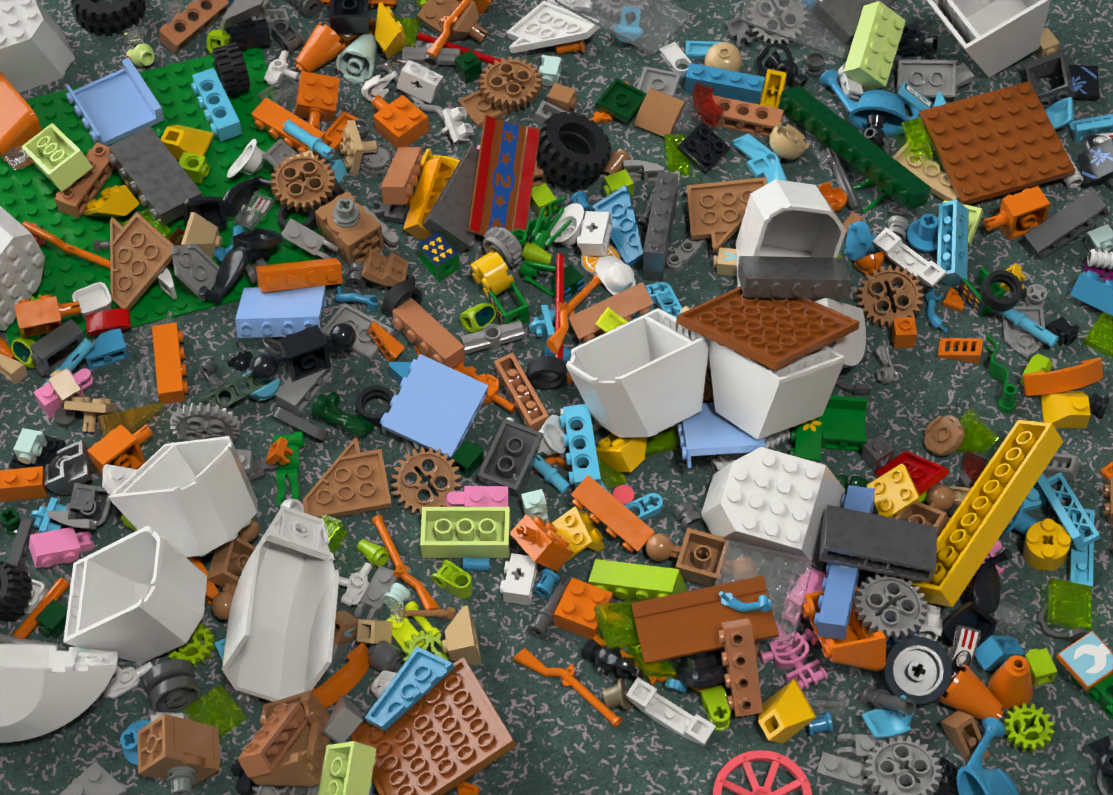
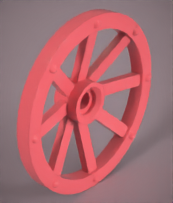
(767, 756)

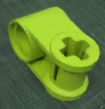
(450, 577)
(716, 705)

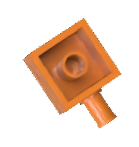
(316, 97)
(399, 121)
(1020, 213)
(42, 315)
(119, 449)
(542, 542)
(577, 607)

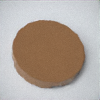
(944, 435)

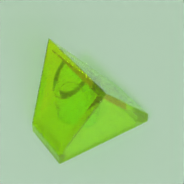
(977, 433)

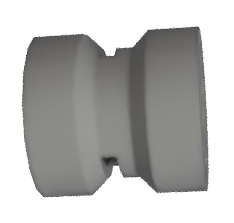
(898, 225)

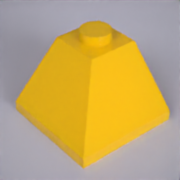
(1066, 409)

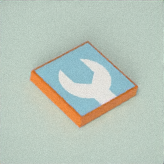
(1087, 660)

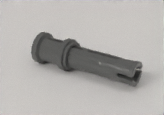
(545, 615)
(882, 699)

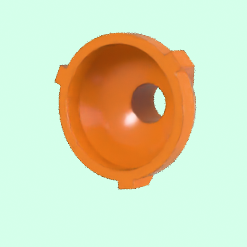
(870, 262)

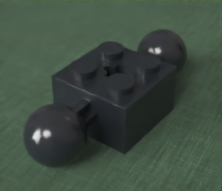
(304, 352)

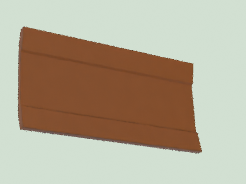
(691, 620)

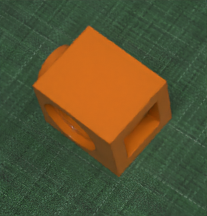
(904, 332)

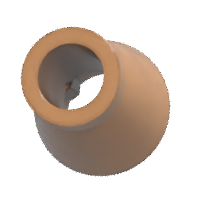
(616, 162)

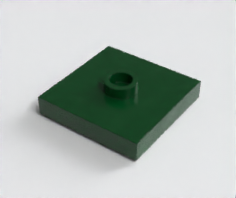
(621, 101)

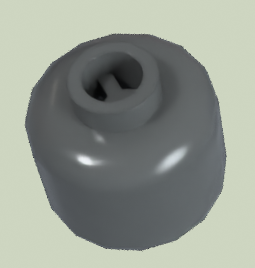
(384, 656)

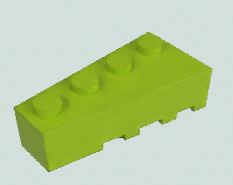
(636, 581)

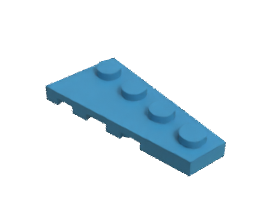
(625, 228)
(408, 686)

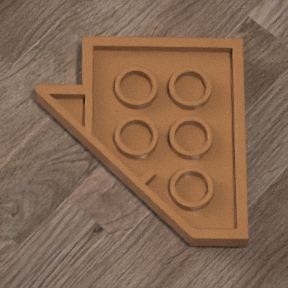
(719, 208)
(136, 258)
(350, 485)

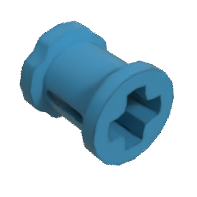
(582, 200)
(546, 583)
(820, 724)

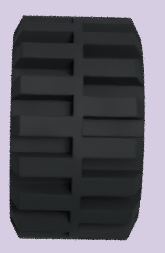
(231, 68)
(14, 591)

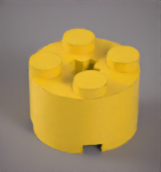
(491, 273)
(1046, 545)

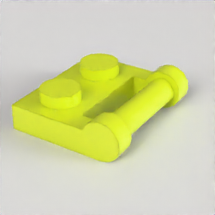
(402, 631)

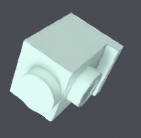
(550, 70)
(1100, 239)
(29, 445)
(534, 504)

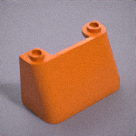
(17, 118)
(859, 646)

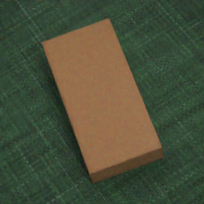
(854, 217)

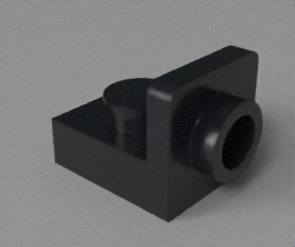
(1064, 330)
(244, 784)

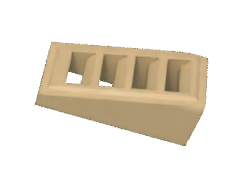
(12, 369)

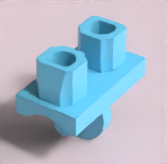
(544, 325)
(46, 522)

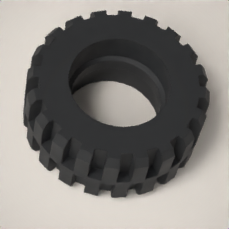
(108, 17)
(580, 135)

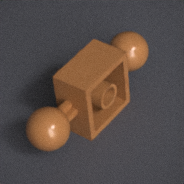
(939, 499)
(689, 562)
(228, 565)

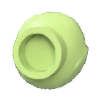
(141, 55)

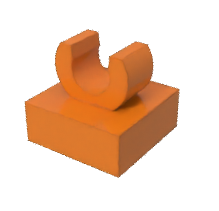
(277, 452)

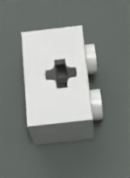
(419, 82)
(595, 233)
(519, 590)

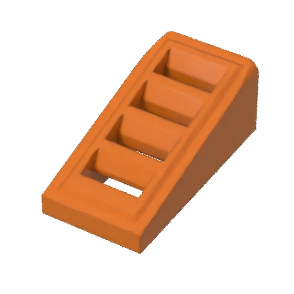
(386, 342)
(959, 355)

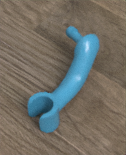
(220, 252)
(347, 297)
(932, 317)
(763, 604)

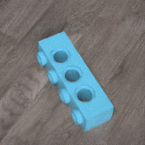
(216, 104)
(953, 241)
(579, 417)

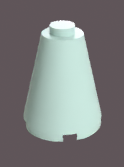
(358, 59)

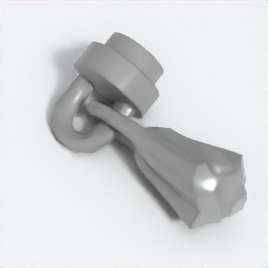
(885, 374)

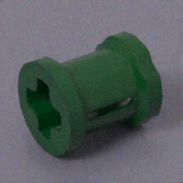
(10, 520)

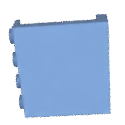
(116, 105)
(279, 311)
(434, 406)
(713, 434)

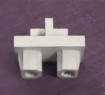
(455, 127)
(933, 624)

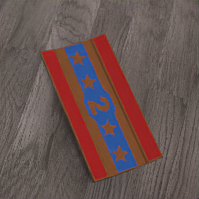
(503, 176)

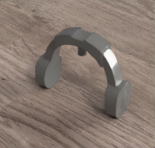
(858, 389)
(1071, 635)

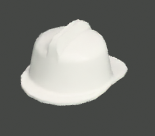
(249, 161)
(570, 234)
(614, 274)
(552, 436)

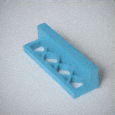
(1090, 126)
(1064, 513)

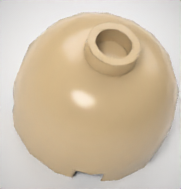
(724, 56)
(787, 142)

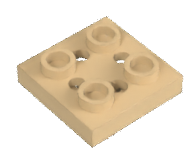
(354, 148)
(90, 409)

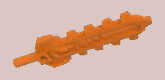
(493, 382)

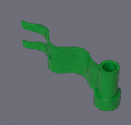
(522, 236)
(1007, 401)
(291, 469)

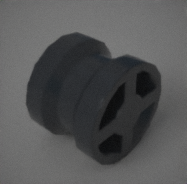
(1098, 404)

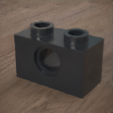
(251, 34)

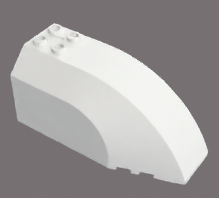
(283, 610)
(48, 686)

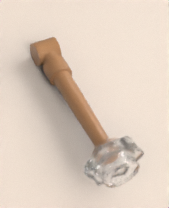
(398, 613)

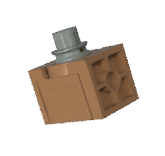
(349, 228)
(178, 752)

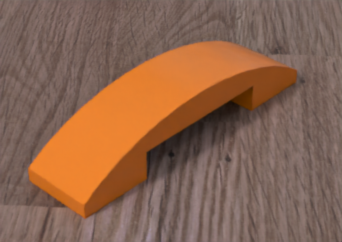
(1064, 379)
(344, 678)

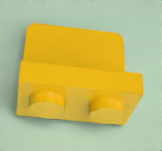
(894, 491)
(579, 531)

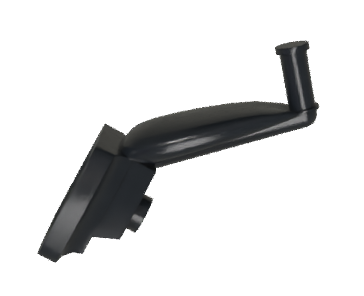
(217, 209)
(248, 247)
(985, 601)
(699, 670)

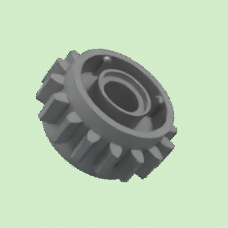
(504, 244)

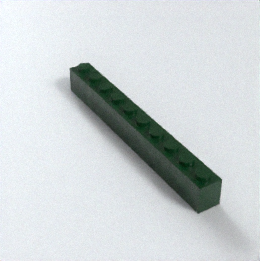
(855, 148)

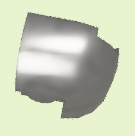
(69, 467)
(90, 503)

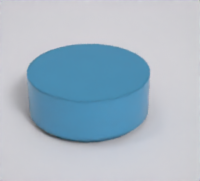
(675, 686)

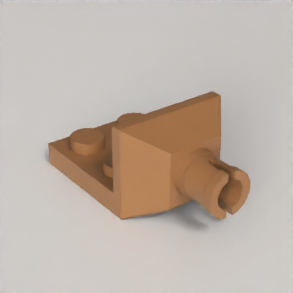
(465, 25)

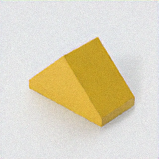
(773, 86)

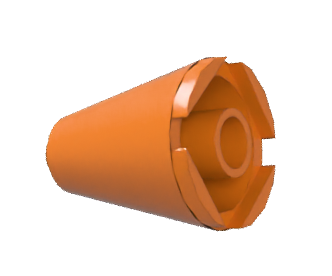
(319, 49)
(1012, 683)
(971, 695)

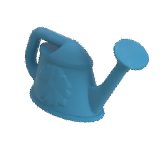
(872, 103)
(979, 781)

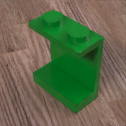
(844, 423)

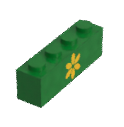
(808, 440)

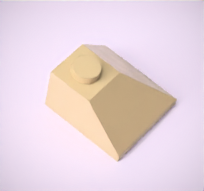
(203, 234)
(462, 638)

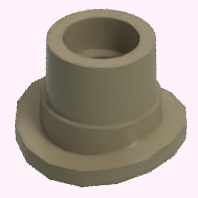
(616, 695)

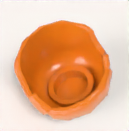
(834, 196)

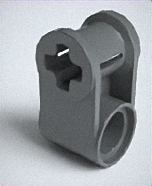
(287, 36)

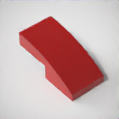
(107, 320)

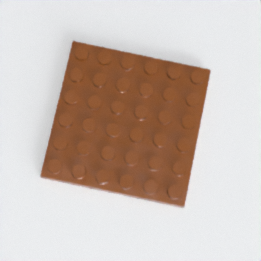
(996, 143)
(767, 328)
(438, 739)

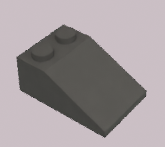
(511, 457)

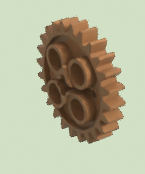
(510, 83)
(303, 182)
(871, 301)
(442, 470)

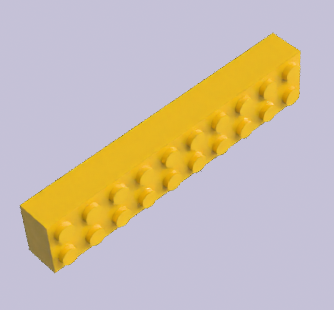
(989, 509)

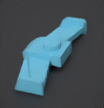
(763, 161)

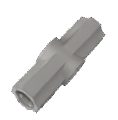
(419, 55)
(500, 335)

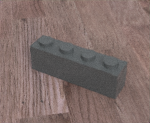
(1066, 224)

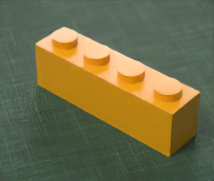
(431, 183)

